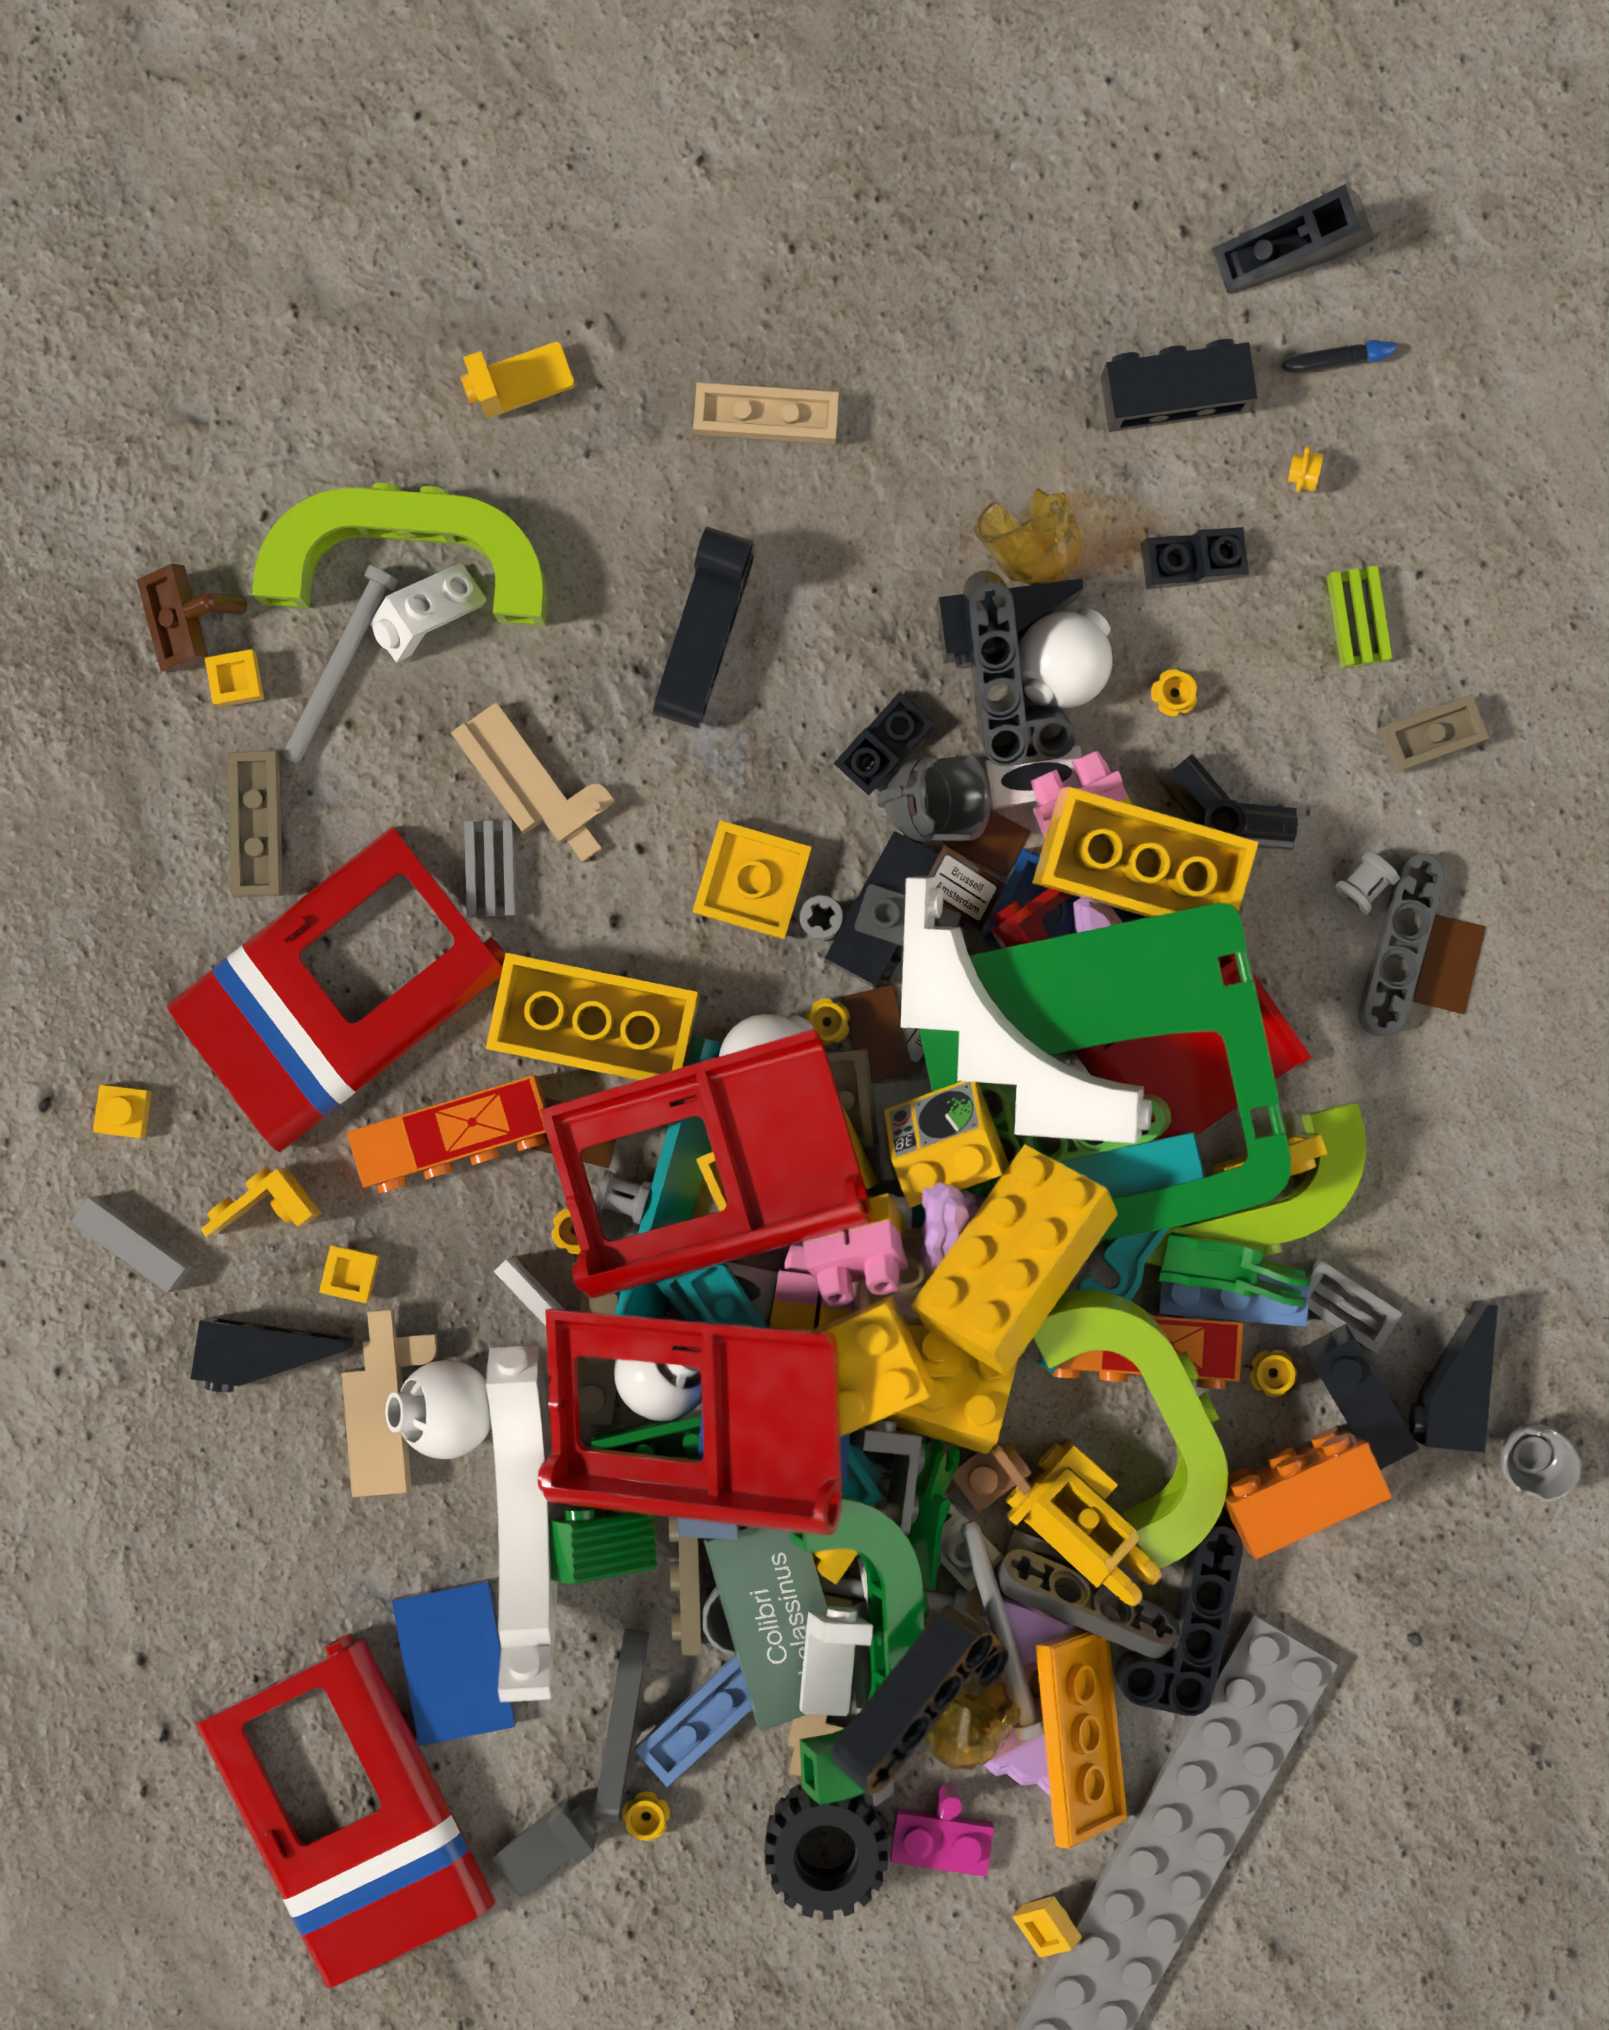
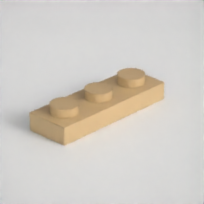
(765, 413)

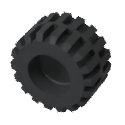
(825, 1888)

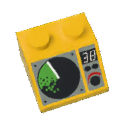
(944, 1140)

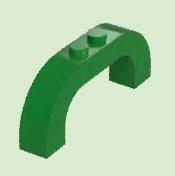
(895, 1610)

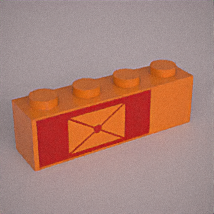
(449, 1132)
(1210, 1344)

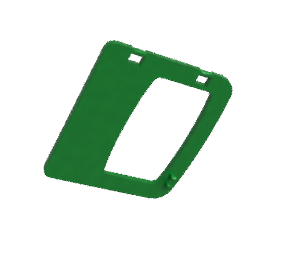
(1137, 984)

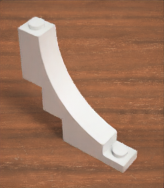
(946, 994)
(525, 1584)

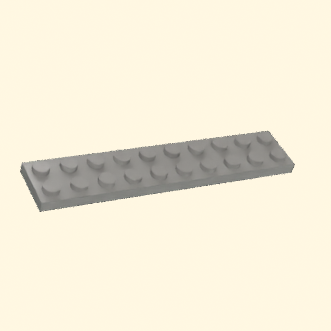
(1182, 1834)

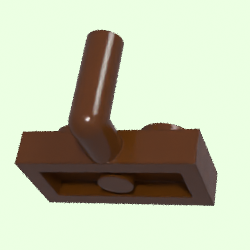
(175, 613)

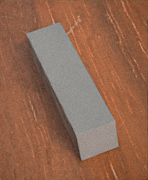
(131, 1244)

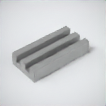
(470, 834)
(1382, 1329)

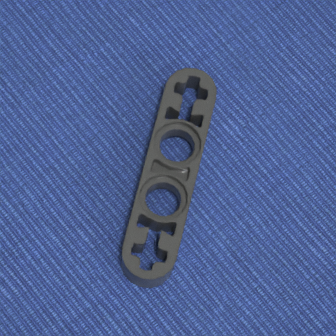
(1395, 943)
(1086, 1610)
(621, 1726)

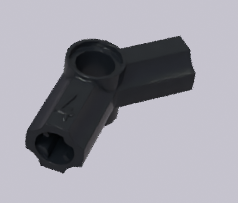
(1201, 796)

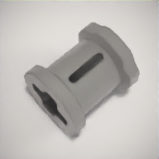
(1367, 882)
(825, 904)
(622, 1196)

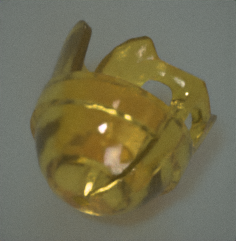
(1038, 549)
(973, 1728)

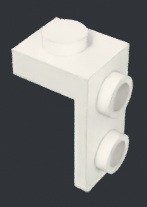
(424, 607)
(830, 1659)

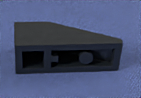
(1295, 240)
(1030, 605)
(241, 1352)
(1456, 1394)
(1361, 1396)

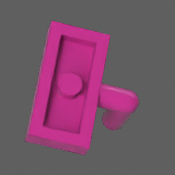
(942, 1838)

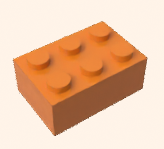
(1303, 1491)

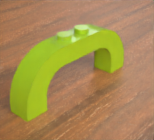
(385, 512)
(1307, 1208)
(1194, 1497)

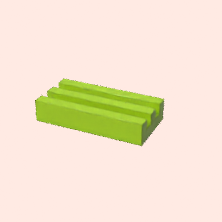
(1378, 617)

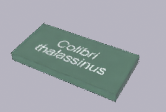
(766, 1598)

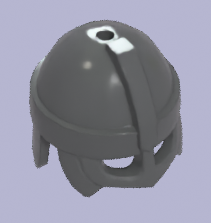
(938, 799)

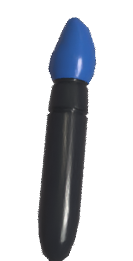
(1340, 356)

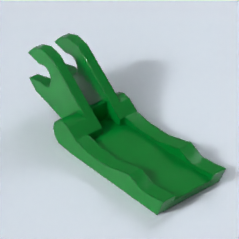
(1229, 1267)
(933, 1509)

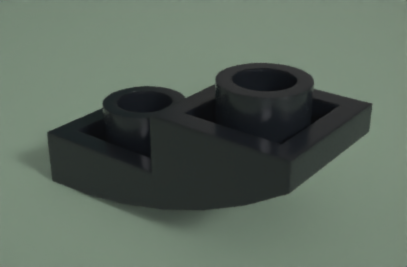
(1194, 558)
(884, 743)

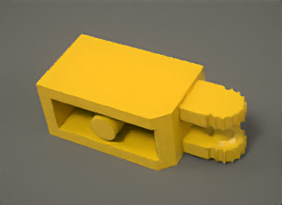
(1091, 1537)

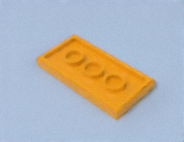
(1081, 1736)

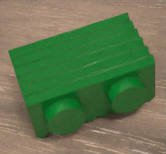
(600, 1544)

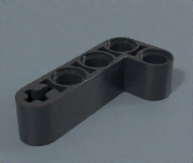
(705, 626)
(1005, 669)
(1191, 1616)
(916, 1696)

